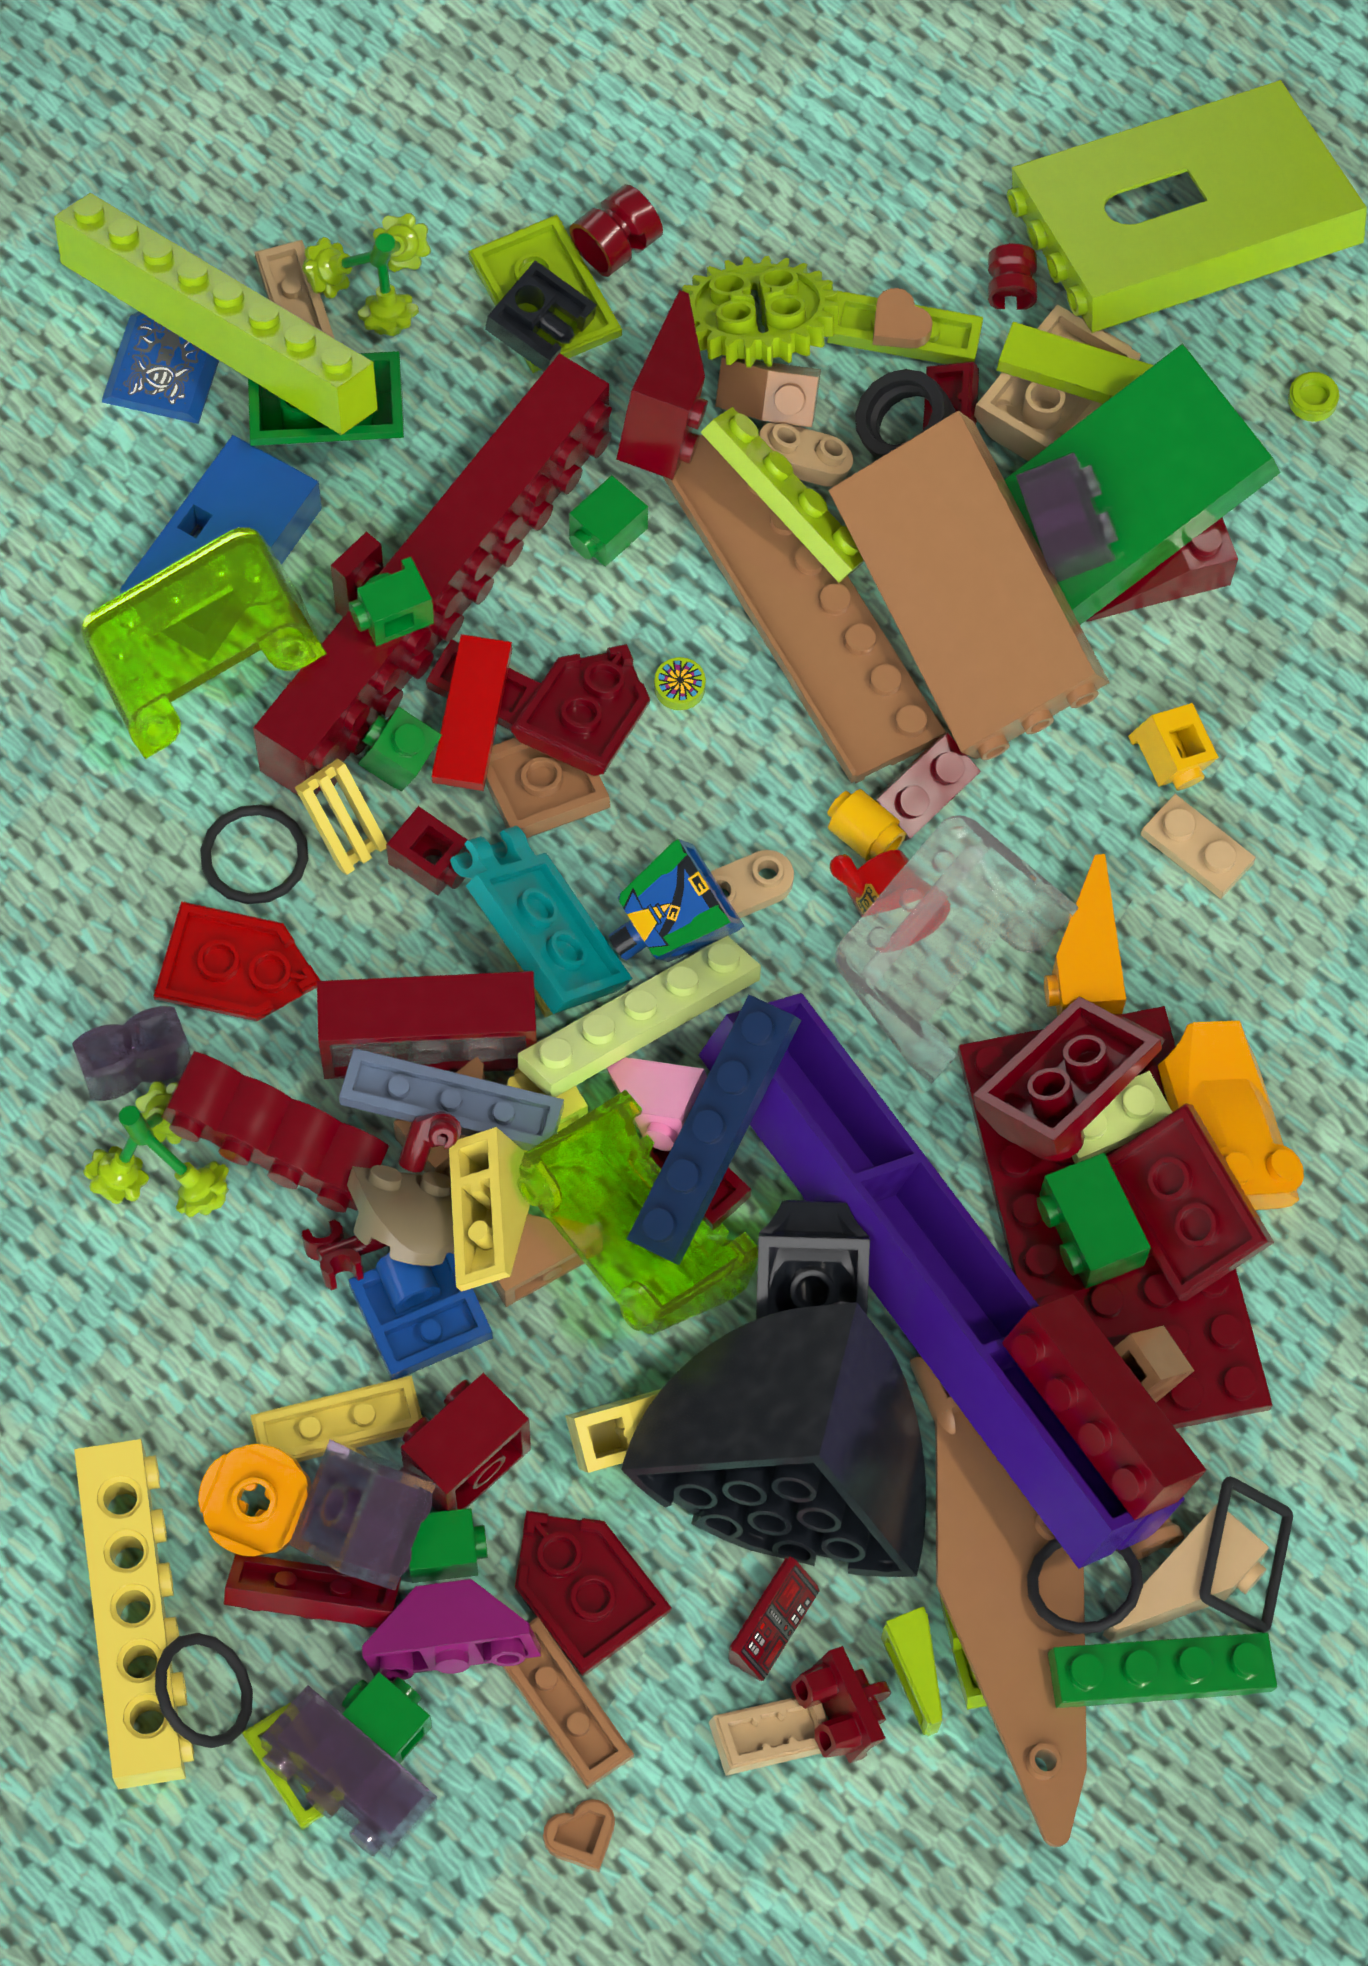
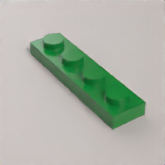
(1162, 1670)

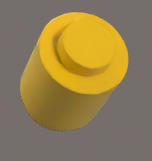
(864, 824)

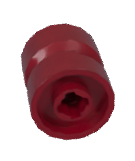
(622, 227)

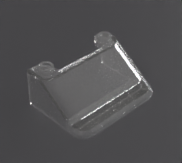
(937, 926)

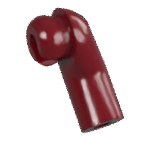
(425, 1133)

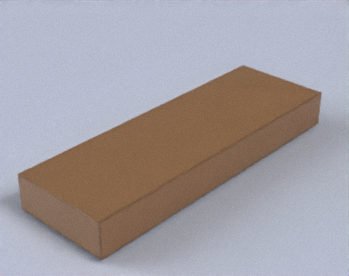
(569, 1711)

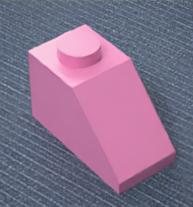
(663, 1092)

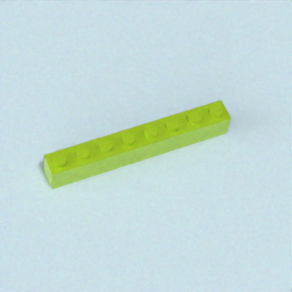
(217, 313)

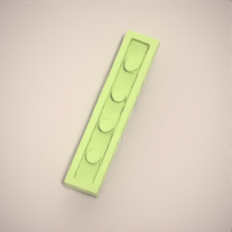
(638, 1017)

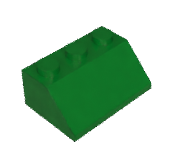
(278, 422)

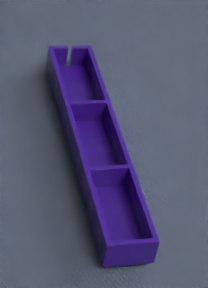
(932, 1275)

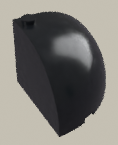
(793, 1443)

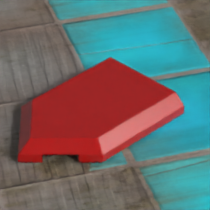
(232, 964)

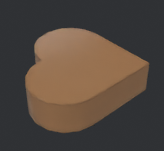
(900, 321)
(581, 1836)

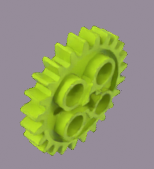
(794, 310)

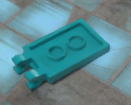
(540, 921)

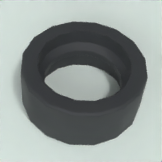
(887, 392)

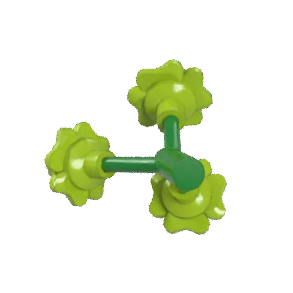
(396, 244)
(119, 1172)

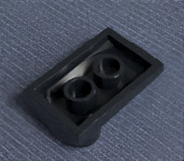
(811, 1258)

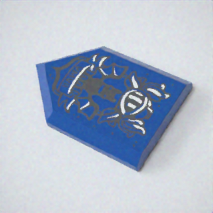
(159, 372)

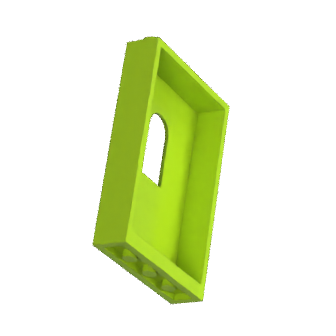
(1266, 207)

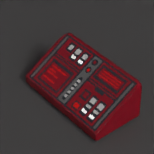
(773, 1620)

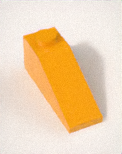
(1089, 952)

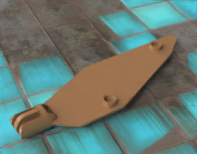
(982, 1567)

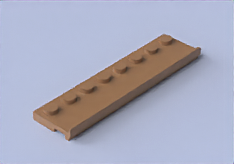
(808, 622)

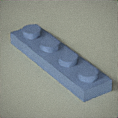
(413, 1090)

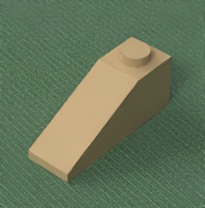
(1176, 1583)

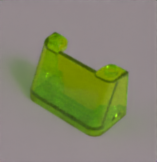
(194, 626)
(592, 1190)

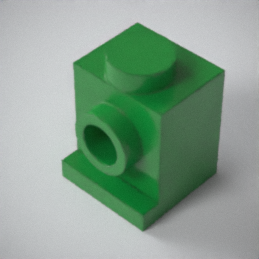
(393, 604)

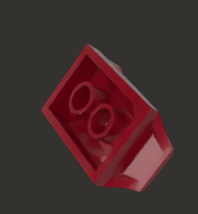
(1065, 1079)

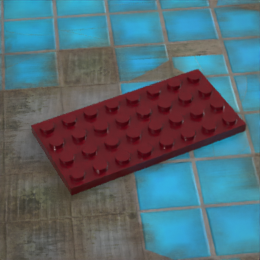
(1207, 1328)

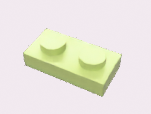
(1126, 1117)

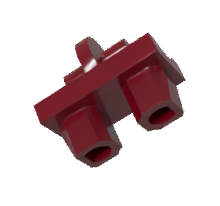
(848, 1702)

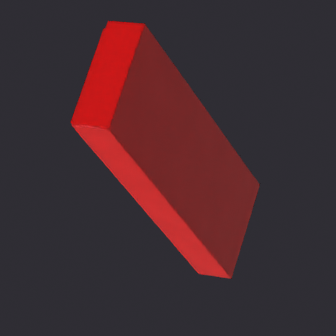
(472, 712)

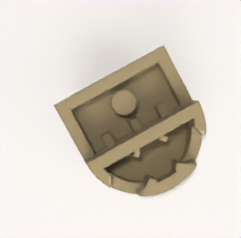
(404, 1212)

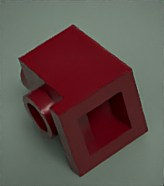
(422, 837)

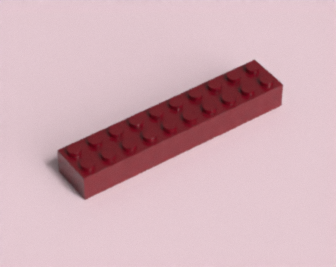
(457, 554)

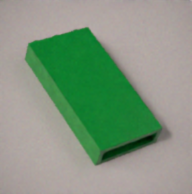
(1167, 470)

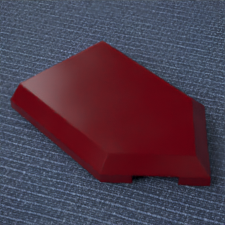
(584, 709)
(585, 1587)

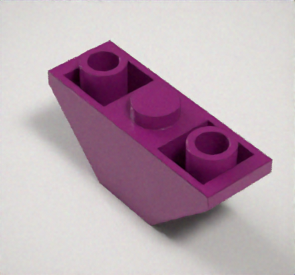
(448, 1631)

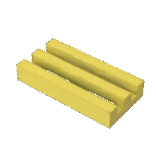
(360, 849)

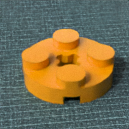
(226, 1512)

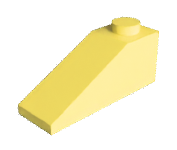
(486, 1207)

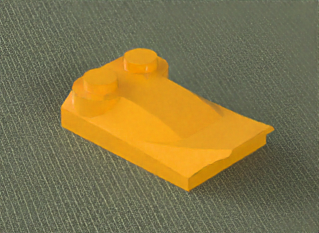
(1224, 1084)

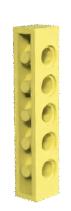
(103, 1475)

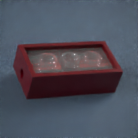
(428, 1020)

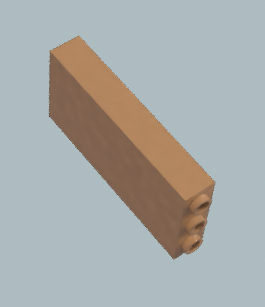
(969, 587)

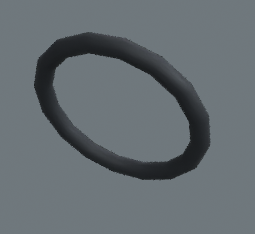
(261, 897)
(1083, 1627)
(165, 1703)

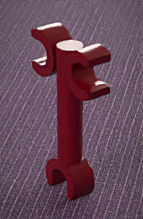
(338, 1253)

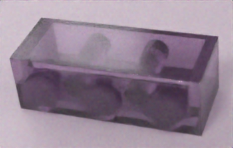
(346, 1774)

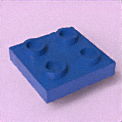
(418, 1314)

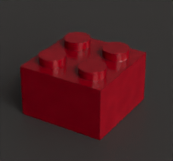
(467, 1443)

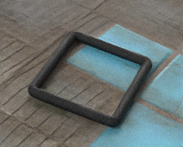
(1214, 1546)

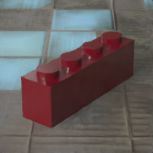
(1103, 1406)

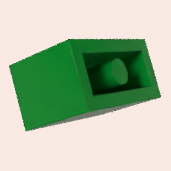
(1093, 1221)

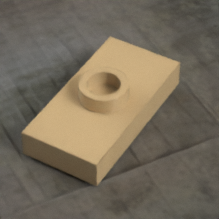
(766, 1734)

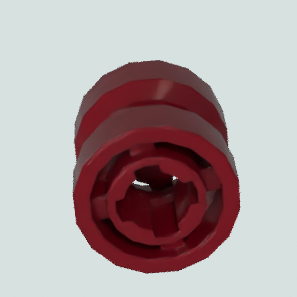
(1012, 274)

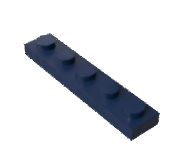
(714, 1129)

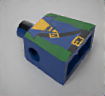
(674, 907)

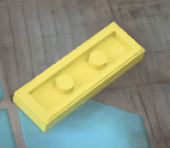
(348, 1417)

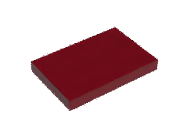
(1188, 1202)

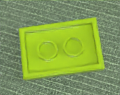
(547, 242)

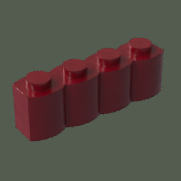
(270, 1129)

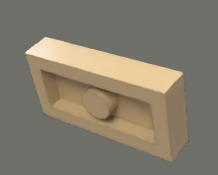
(1198, 846)

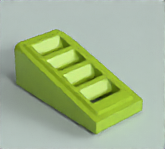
(912, 1656)

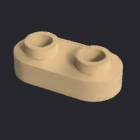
(812, 454)
(748, 889)

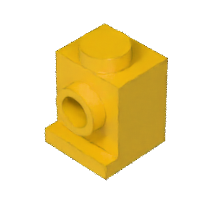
(1175, 746)

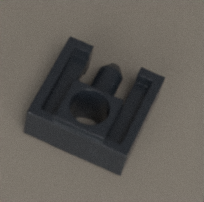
(545, 292)

